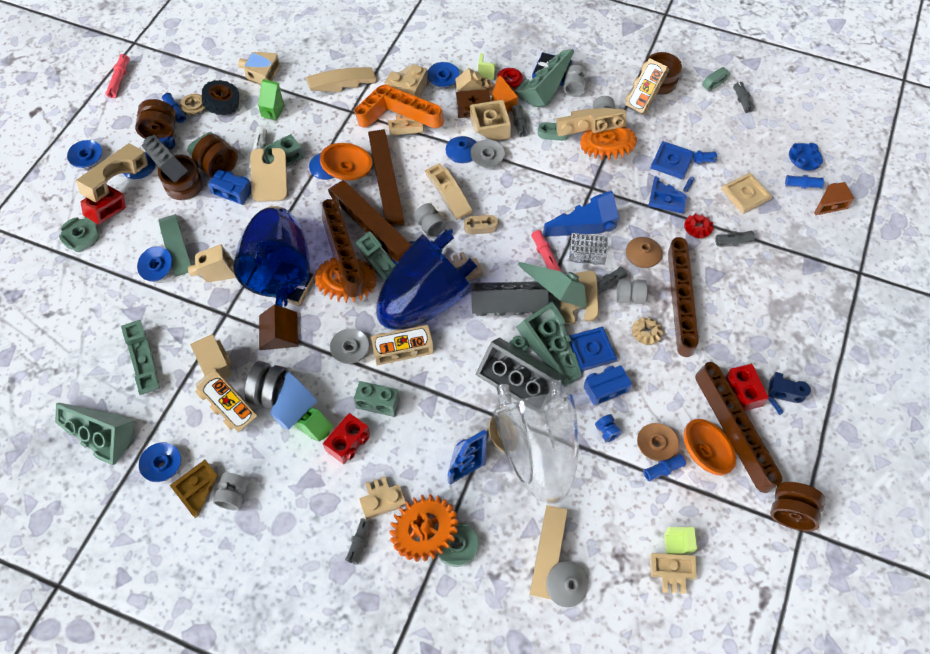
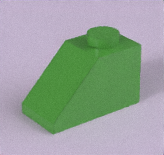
(270, 100)
(314, 425)

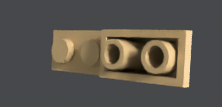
(591, 119)
(449, 191)

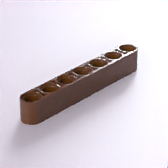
(386, 178)
(369, 219)
(342, 248)
(680, 269)
(738, 428)

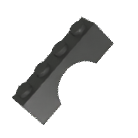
(164, 158)

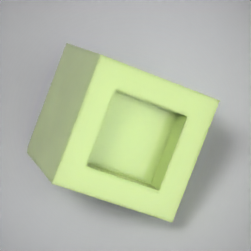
(486, 70)
(680, 540)

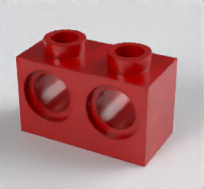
(105, 207)
(749, 386)
(342, 436)

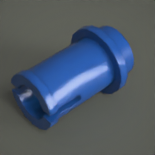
(169, 142)
(700, 157)

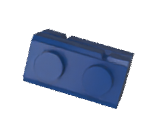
(230, 186)
(607, 384)

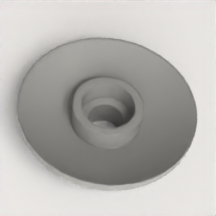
(487, 153)
(349, 339)
(558, 582)

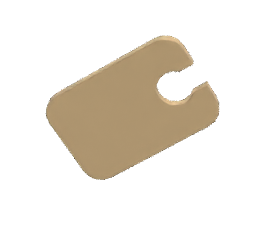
(268, 180)
(589, 279)

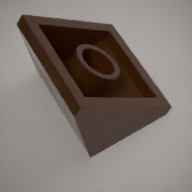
(278, 328)

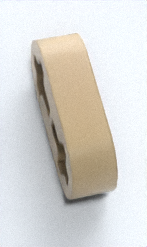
(480, 224)

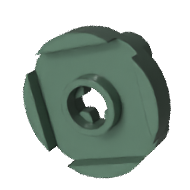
(80, 242)
(465, 553)

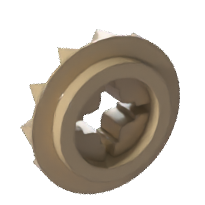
(187, 103)
(643, 336)

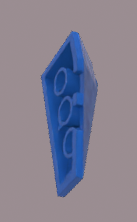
(592, 218)
(467, 456)

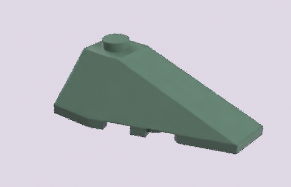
(545, 84)
(562, 285)
(550, 341)
(99, 430)

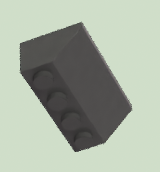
(507, 298)
(512, 366)

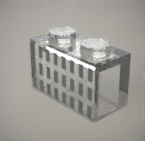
(588, 249)

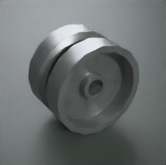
(264, 384)

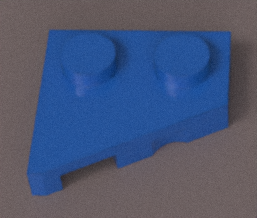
(666, 197)

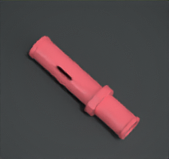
(119, 72)
(544, 249)

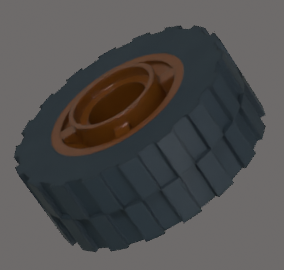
(220, 97)

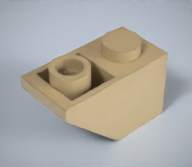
(472, 80)

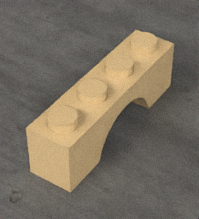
(126, 160)

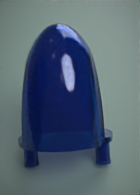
(272, 255)
(422, 285)

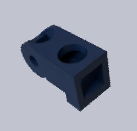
(787, 389)

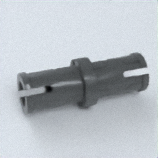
(743, 97)
(520, 121)
(734, 238)
(618, 273)
(359, 541)

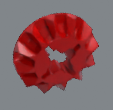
(513, 74)
(698, 232)

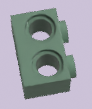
(289, 145)
(376, 398)

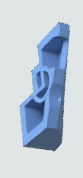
(291, 402)

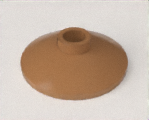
(641, 257)
(661, 435)

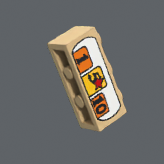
(646, 86)
(402, 344)
(225, 400)

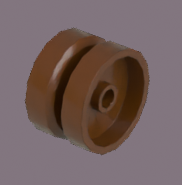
(675, 67)
(155, 118)
(214, 154)
(187, 185)
(797, 506)

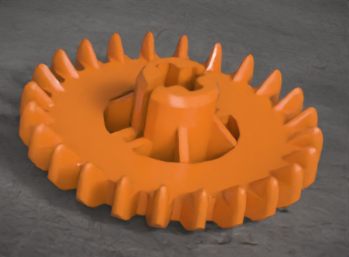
(609, 142)
(325, 280)
(418, 518)

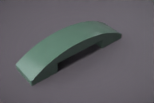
(175, 244)
(374, 255)
(141, 357)

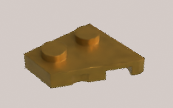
(195, 487)

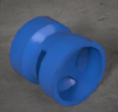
(609, 429)

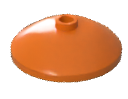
(346, 161)
(709, 447)

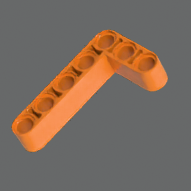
(400, 102)

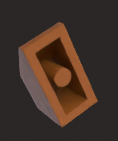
(836, 198)

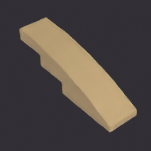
(336, 79)
(548, 548)

